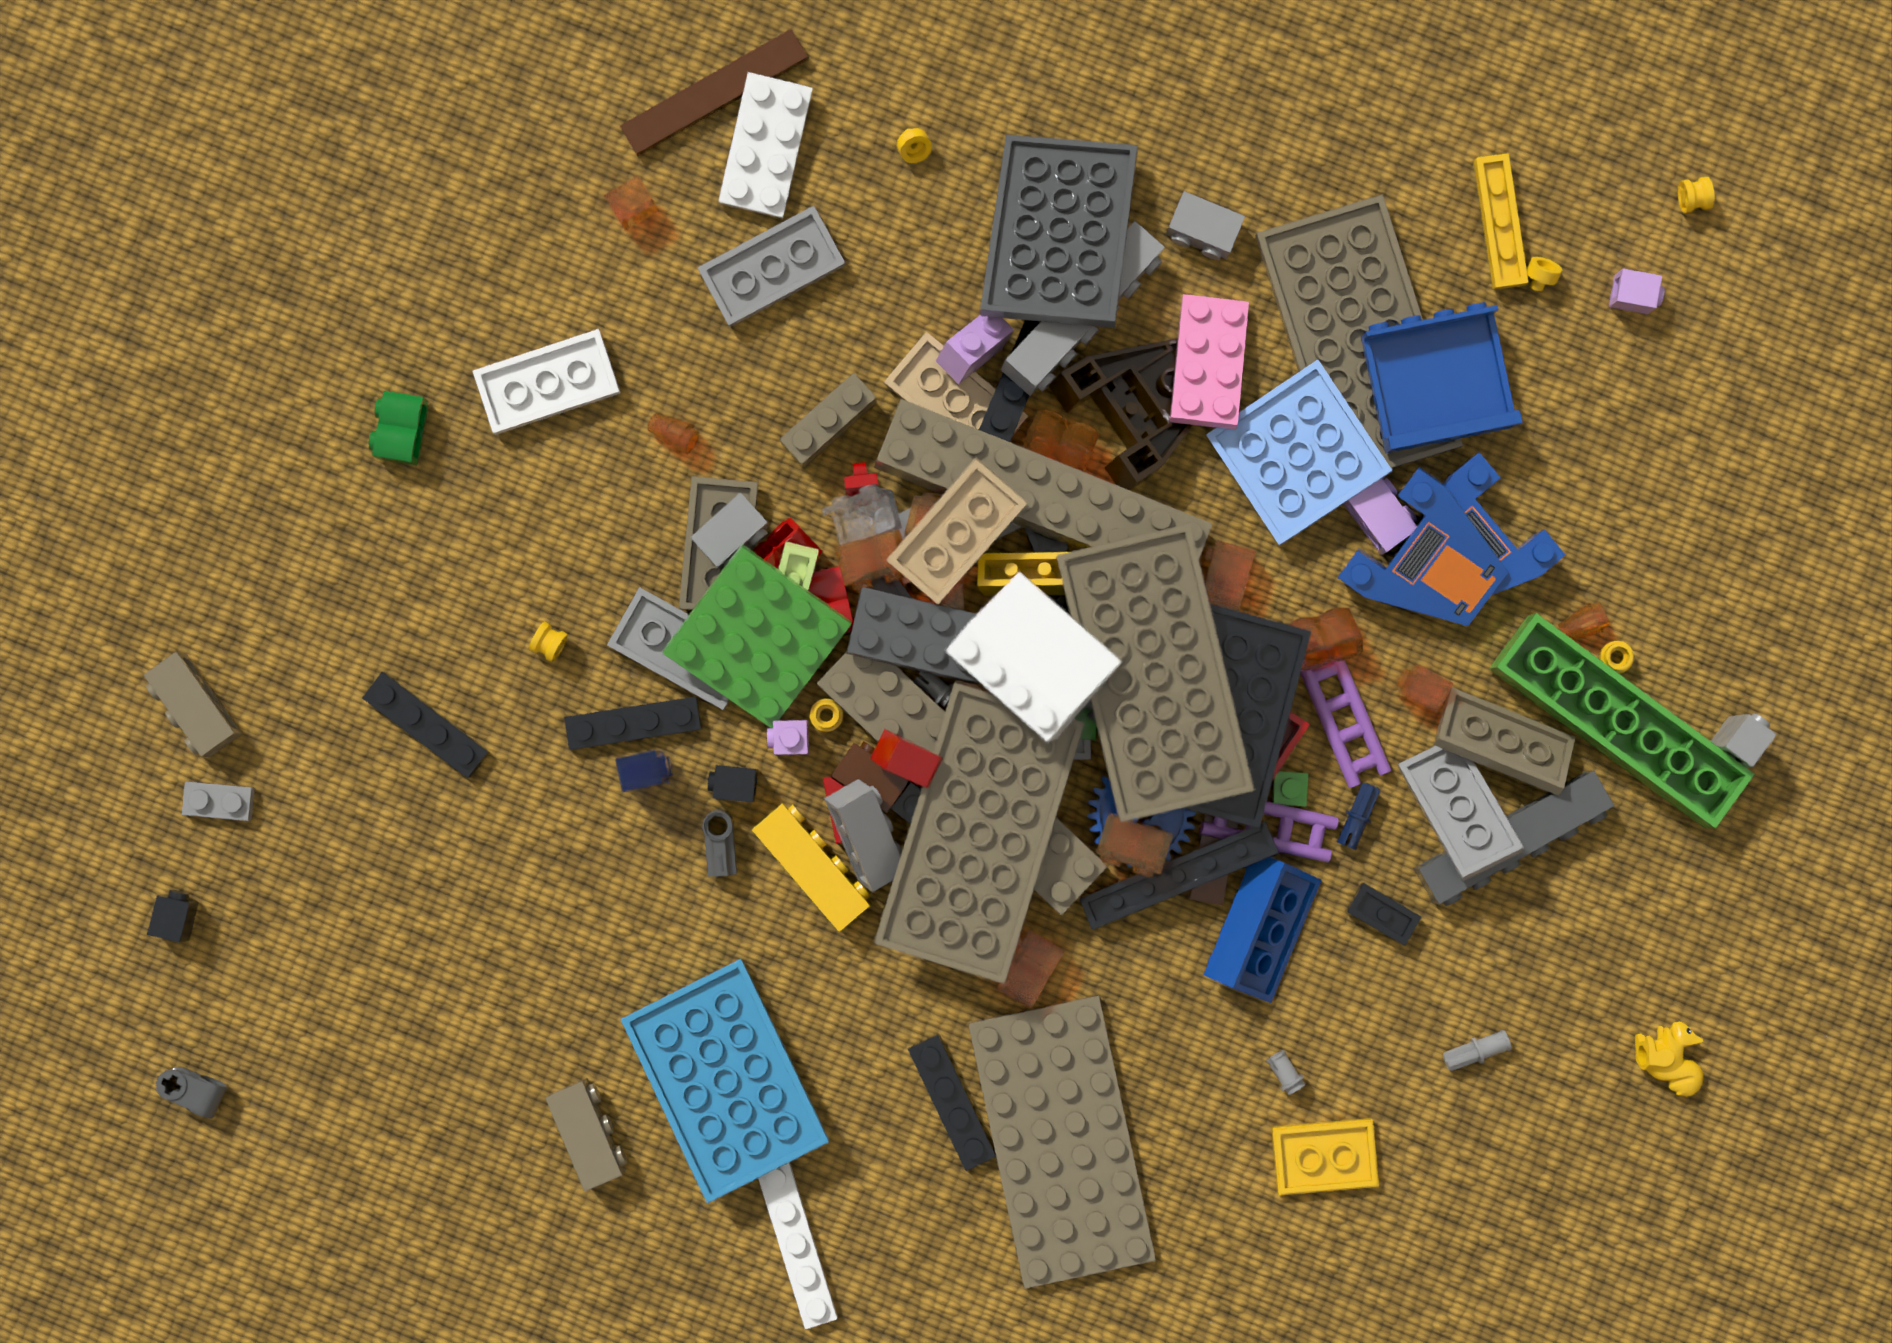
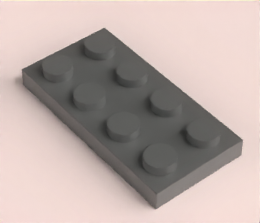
(908, 633)

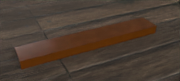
(712, 93)

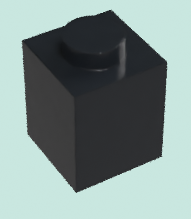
(733, 783)
(173, 916)

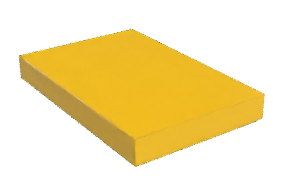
(1325, 1156)

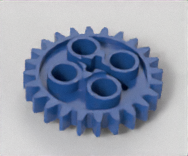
(1171, 821)

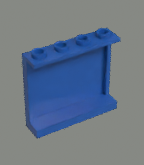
(1439, 378)

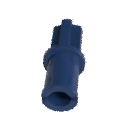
(1359, 815)

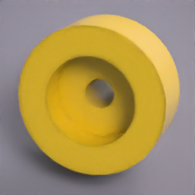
(914, 145)
(1543, 272)

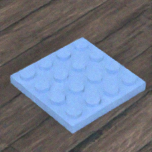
(1299, 453)

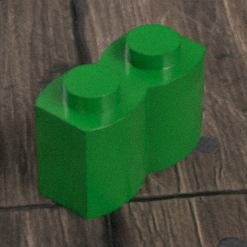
(399, 428)

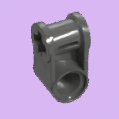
(197, 1092)

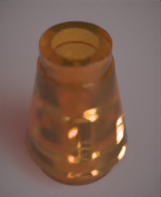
(674, 433)
(1585, 622)

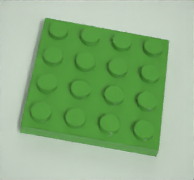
(756, 636)

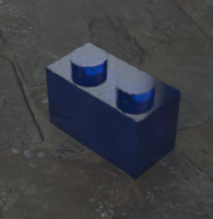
(644, 770)

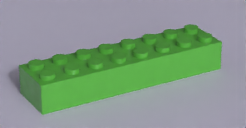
(1621, 721)

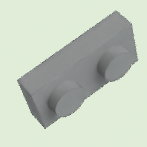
(218, 801)

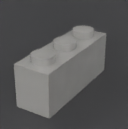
(865, 833)

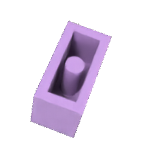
(973, 346)
(1382, 515)

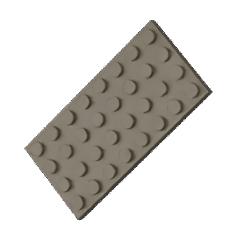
(1331, 284)
(1168, 704)
(977, 837)
(1061, 1141)

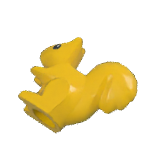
(1665, 1059)

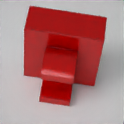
(859, 480)

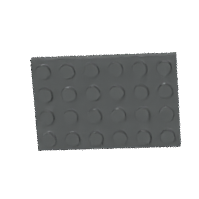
(1059, 231)

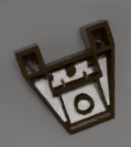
(1136, 398)

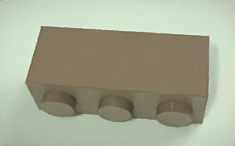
(828, 420)
(191, 705)
(587, 1134)

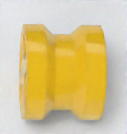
(1696, 194)
(548, 641)

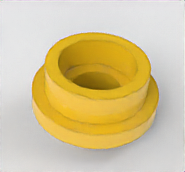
(1624, 650)
(816, 710)

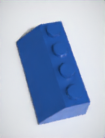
(1262, 928)

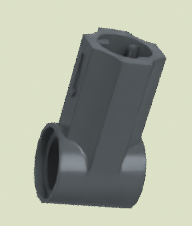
(720, 847)

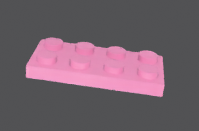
(1209, 362)

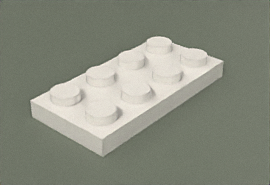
(765, 145)
(546, 382)

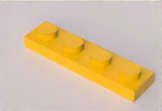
(1500, 221)

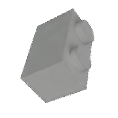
(1204, 226)
(728, 529)
(1744, 738)

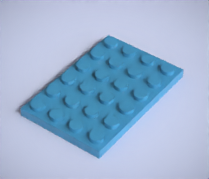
(725, 1080)

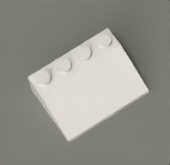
(1034, 657)

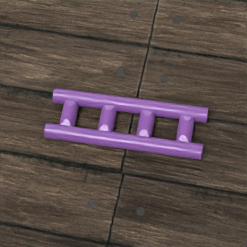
(1362, 728)
(1288, 815)

